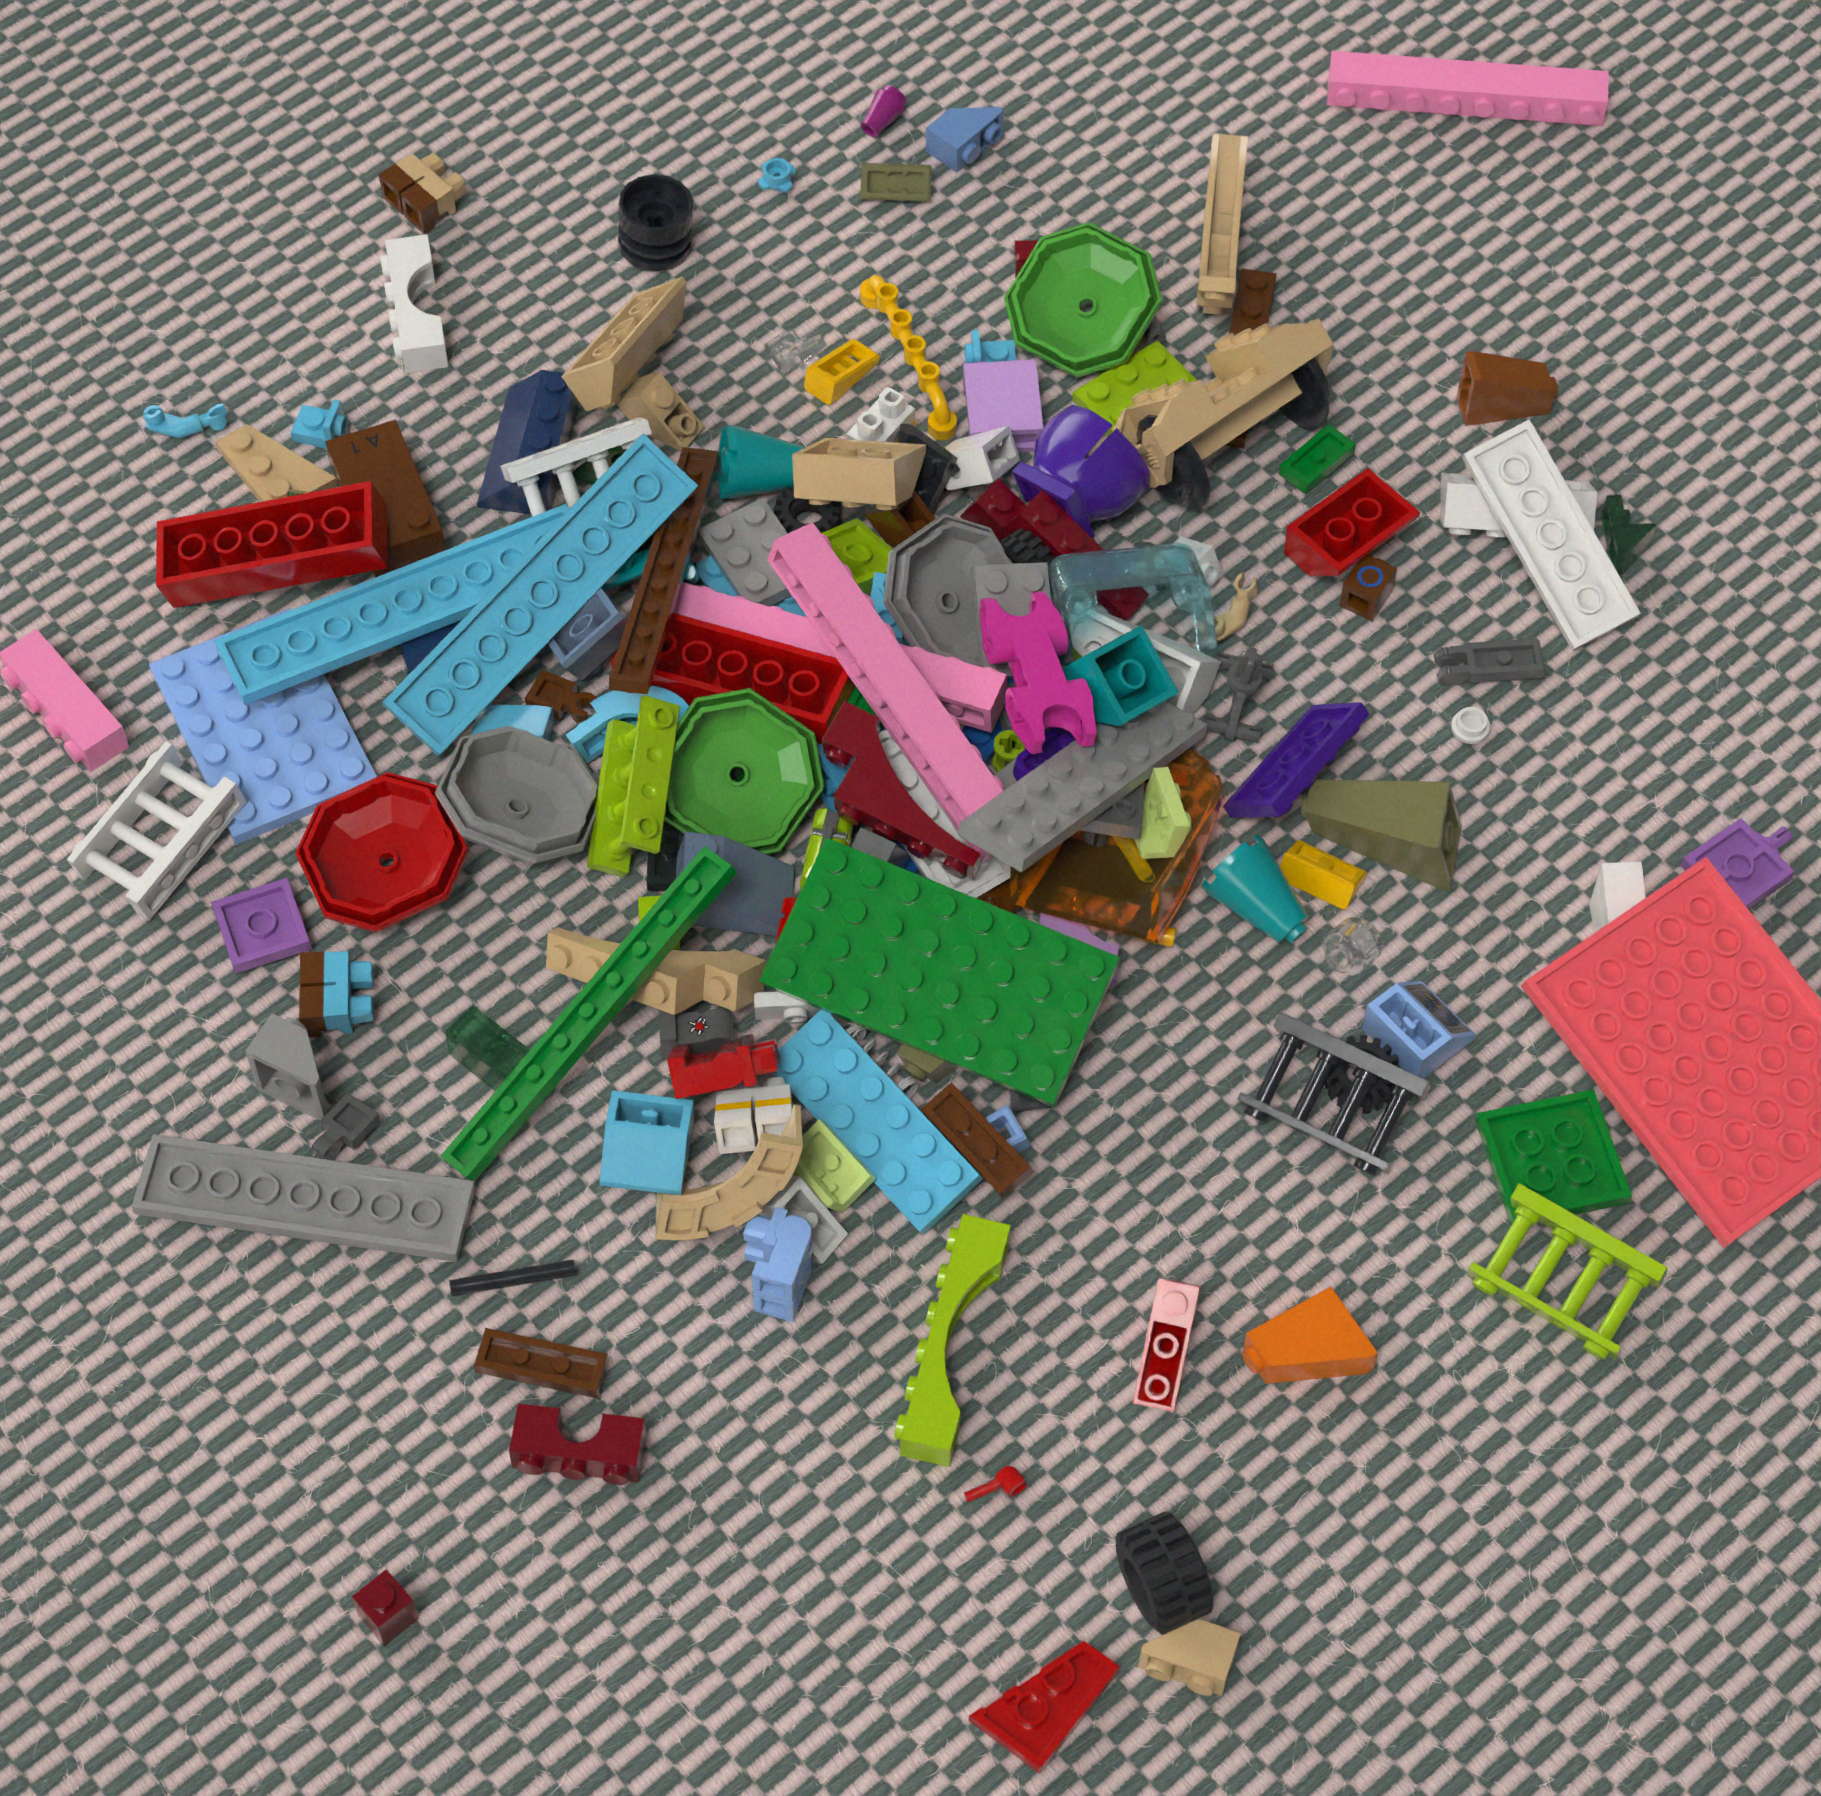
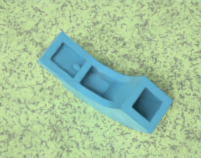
(590, 734)

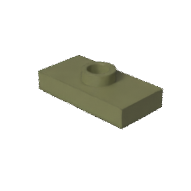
(896, 181)

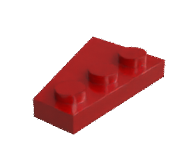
(1048, 1707)

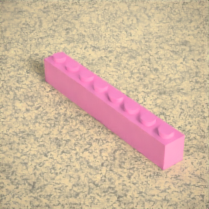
(1467, 88)

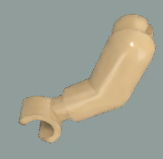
(1237, 615)

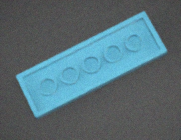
(876, 1121)

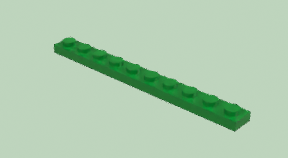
(588, 1014)

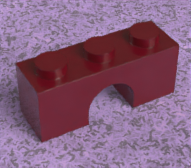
(611, 1454)

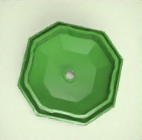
(1079, 269)
(778, 764)

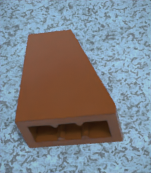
(1503, 388)

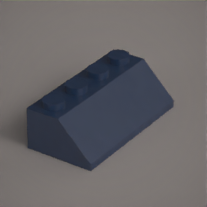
(533, 419)

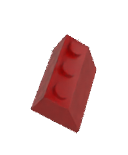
(1347, 526)

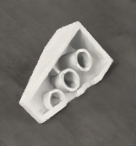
(1188, 668)

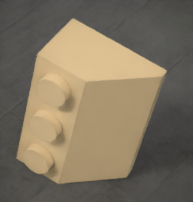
(857, 472)

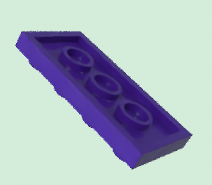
(1296, 760)

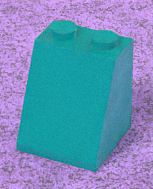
(1123, 677)

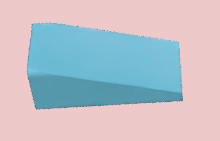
(532, 718)

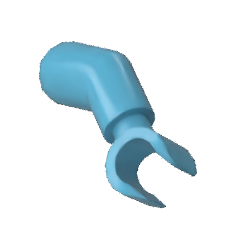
(183, 427)

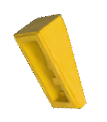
(829, 387)

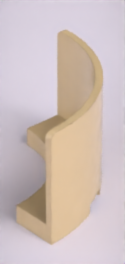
(738, 1198)

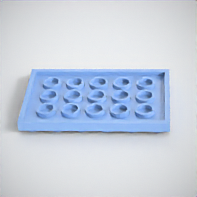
(278, 750)

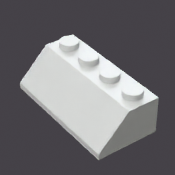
(1467, 509)

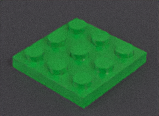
(1556, 1151)

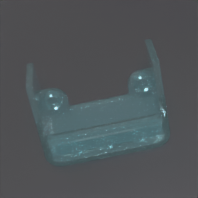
(1079, 575)

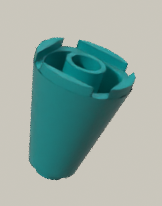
(753, 463)
(1258, 892)

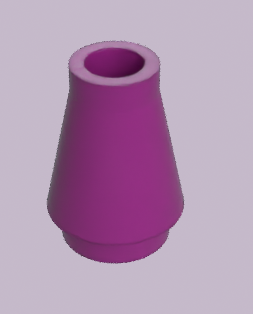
(884, 109)

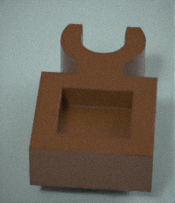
(560, 695)

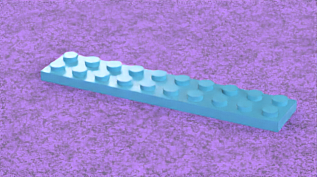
(539, 595)
(375, 612)

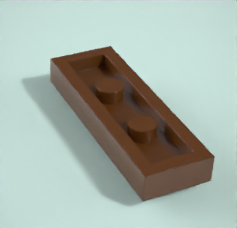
(977, 1140)
(541, 1363)

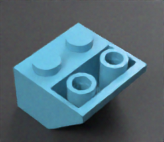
(646, 1142)

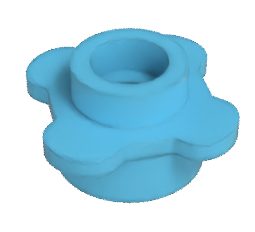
(777, 175)

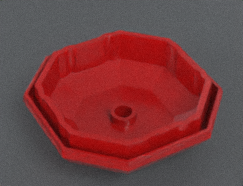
(364, 829)

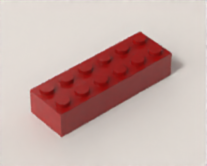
(271, 544)
(715, 659)

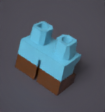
(327, 992)

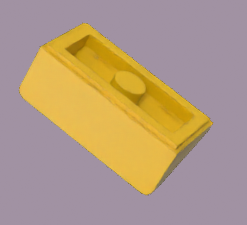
(1322, 874)

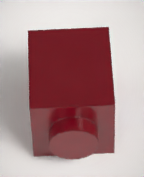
(385, 1607)

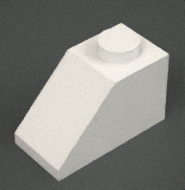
(802, 1202)

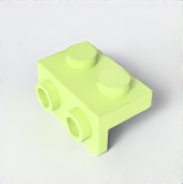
(1164, 818)
(831, 1168)

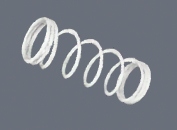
(905, 1082)

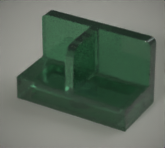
(484, 1047)

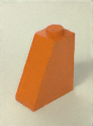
(1309, 1343)

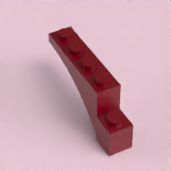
(1041, 515)
(879, 800)

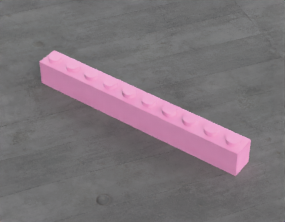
(884, 674)
(965, 690)

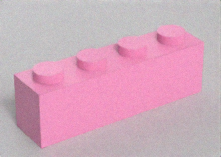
(63, 701)

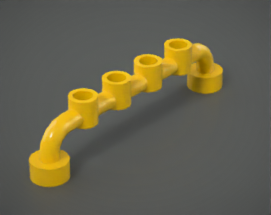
(884, 296)

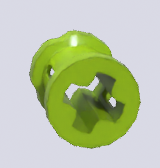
(1003, 748)

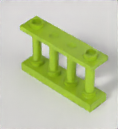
(633, 786)
(1566, 1231)

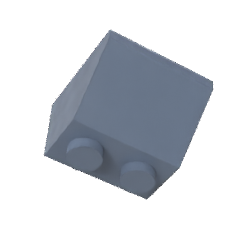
(590, 636)

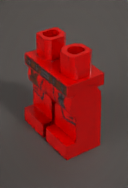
(721, 1067)

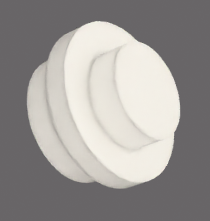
(1470, 725)

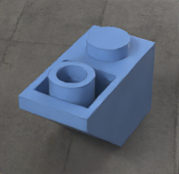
(963, 134)

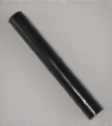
(512, 1277)

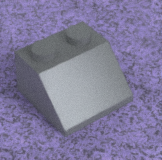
(286, 1066)

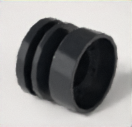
(655, 222)

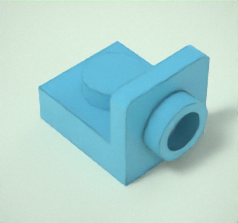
(988, 351)
(318, 425)

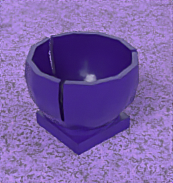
(1083, 484)

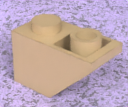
(665, 410)
(1194, 1655)

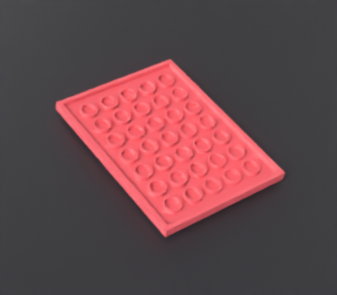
(1699, 1045)

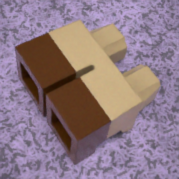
(419, 192)

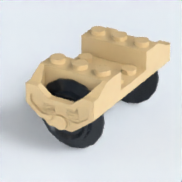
(1254, 377)

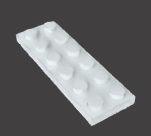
(1551, 535)

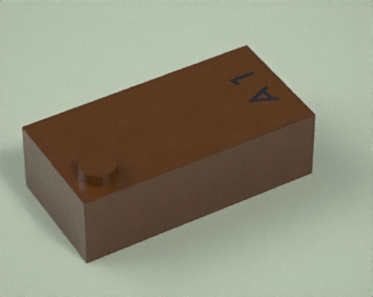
(384, 458)

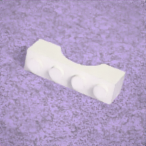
(420, 333)

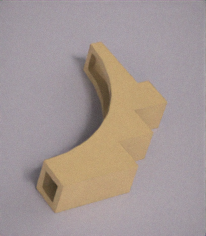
(1222, 223)

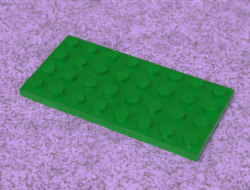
(940, 971)

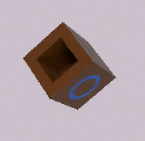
(1368, 587)

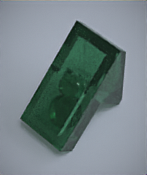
(1624, 540)

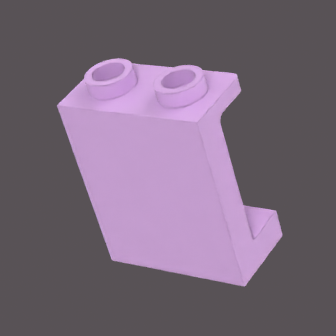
(1004, 396)

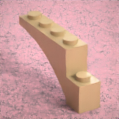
(677, 982)

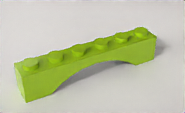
(975, 1264)

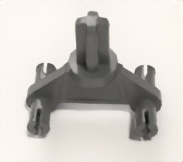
(1244, 679)

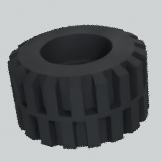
(1164, 1572)

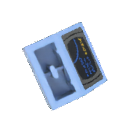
(1416, 1027)

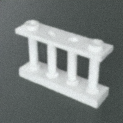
(561, 460)
(182, 852)

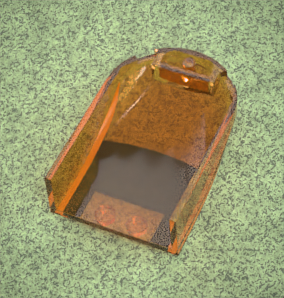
(1100, 885)

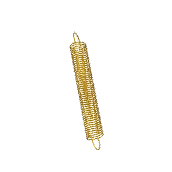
(1128, 857)

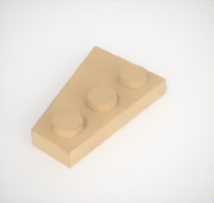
(270, 467)

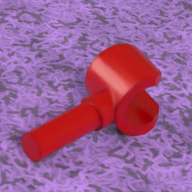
(1007, 1478)

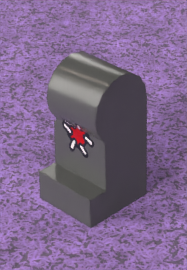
(700, 1030)

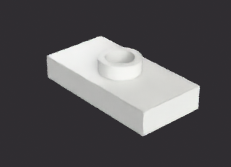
(780, 1006)

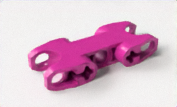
(1041, 691)

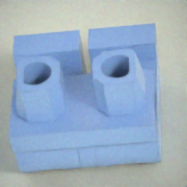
(783, 1262)

